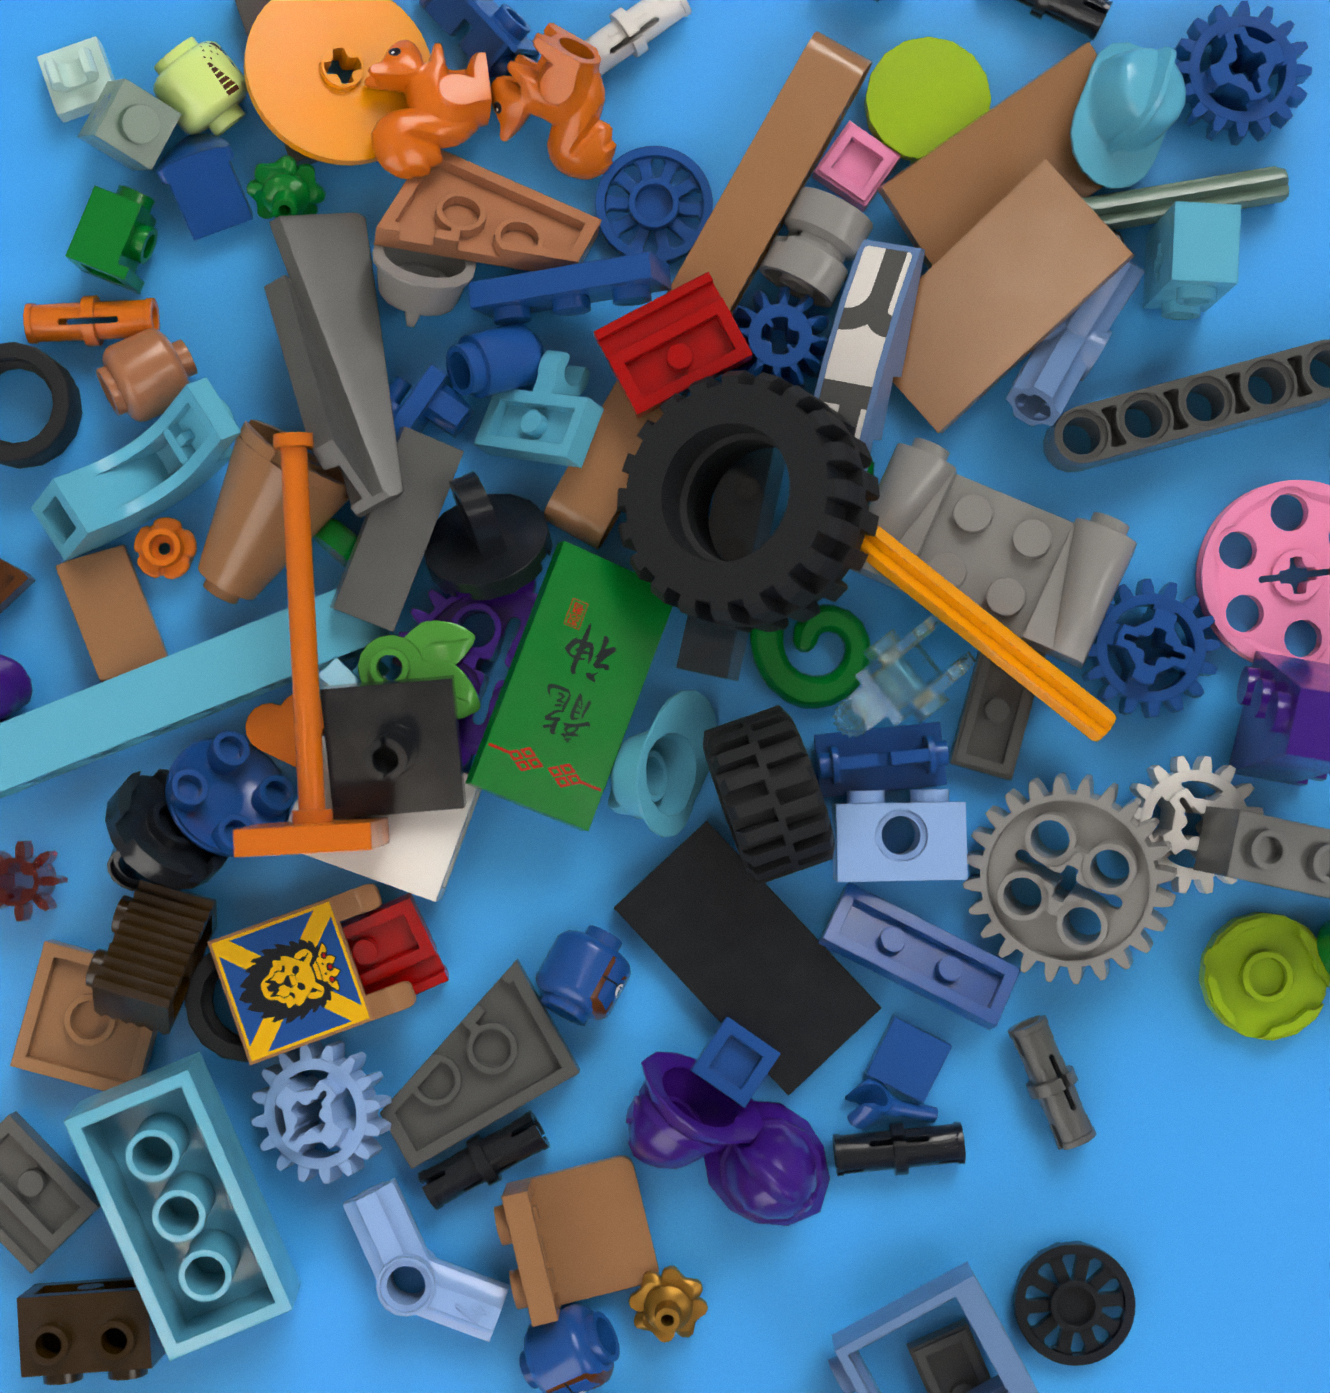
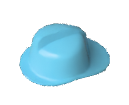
(1125, 112)
(664, 767)

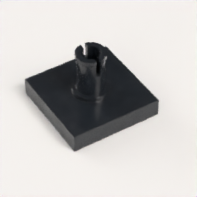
(393, 747)

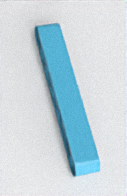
(167, 694)

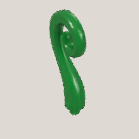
(817, 690)

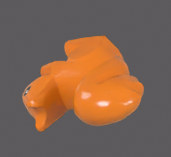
(565, 92)
(441, 109)

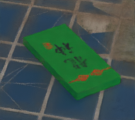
(571, 688)

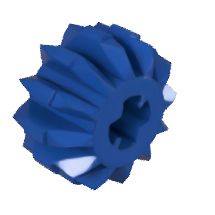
(797, 331)

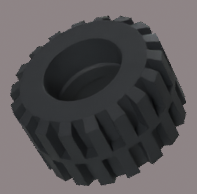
(769, 794)

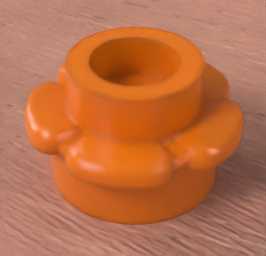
(181, 554)

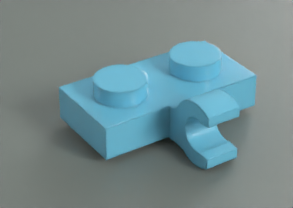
(543, 423)

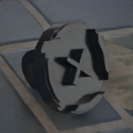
(486, 542)

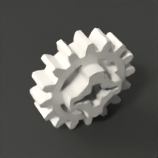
(1176, 800)

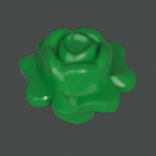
(285, 188)

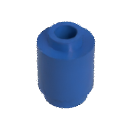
(494, 360)

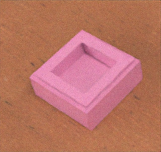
(856, 166)

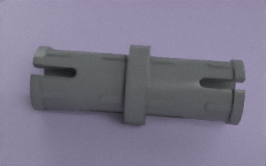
(1052, 1082)

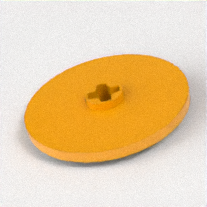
(289, 67)

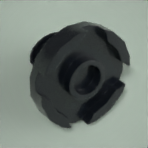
(150, 842)

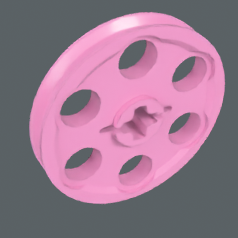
(1270, 554)

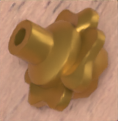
(668, 1304)

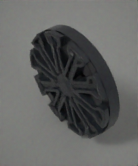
(1074, 1303)

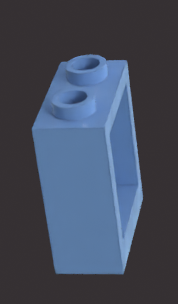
(959, 1282)

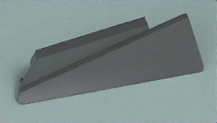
(336, 351)

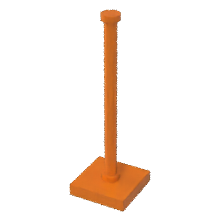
(313, 824)

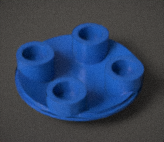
(225, 787)

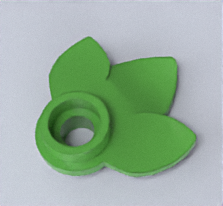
(424, 652)

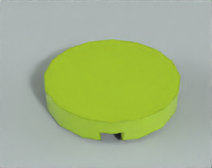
(924, 95)
(1263, 976)

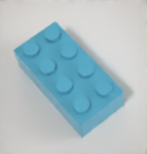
(184, 1205)

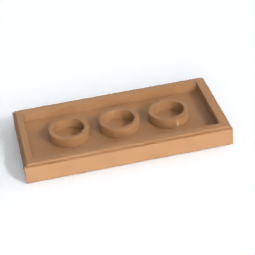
(982, 163)
(1004, 293)

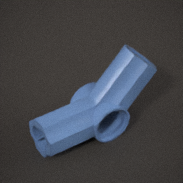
(1070, 352)

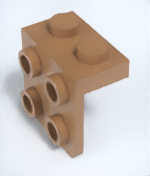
(575, 1235)

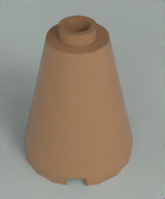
(247, 527)

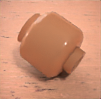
(144, 374)

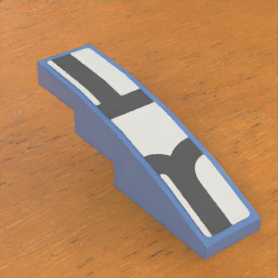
(870, 335)

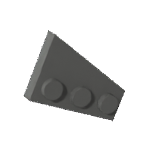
(481, 1071)

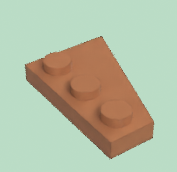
(485, 219)

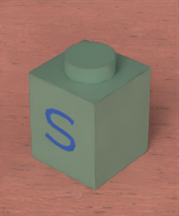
(129, 125)

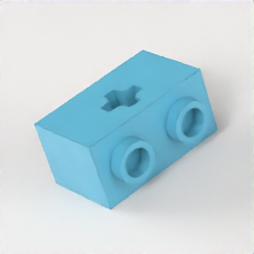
(1191, 258)

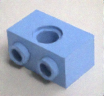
(938, 843)

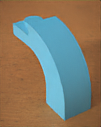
(141, 478)

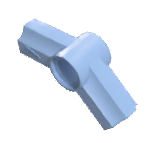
(392, 1240)

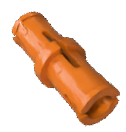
(50, 323)

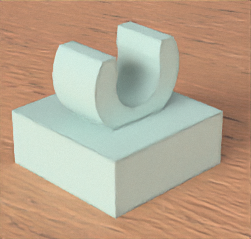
(76, 77)

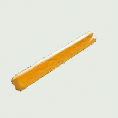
(988, 635)

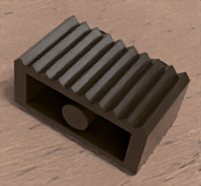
(152, 955)

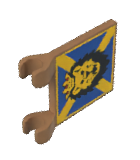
(298, 978)

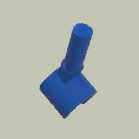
(876, 1101)

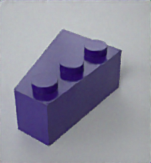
(1283, 720)

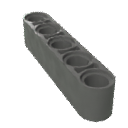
(1167, 409)

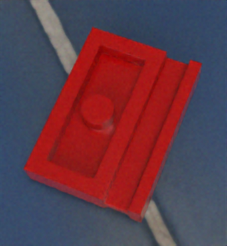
(672, 344)
(394, 947)

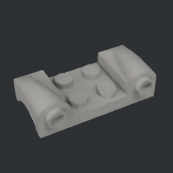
(1012, 559)

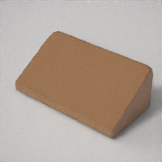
(111, 611)

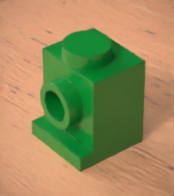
(115, 236)

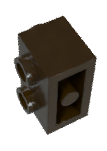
(86, 1329)

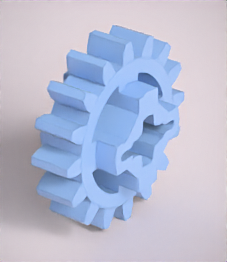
(346, 1112)

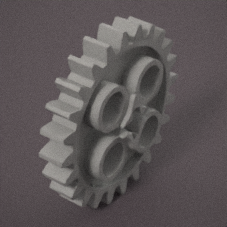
(1093, 826)

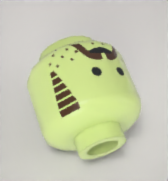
(201, 86)

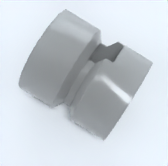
(819, 240)

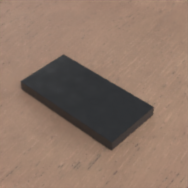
(747, 955)

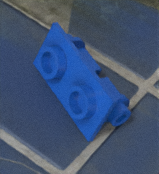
(494, 31)
(882, 759)

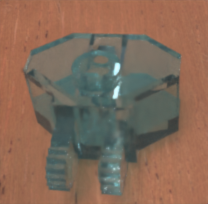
(899, 682)

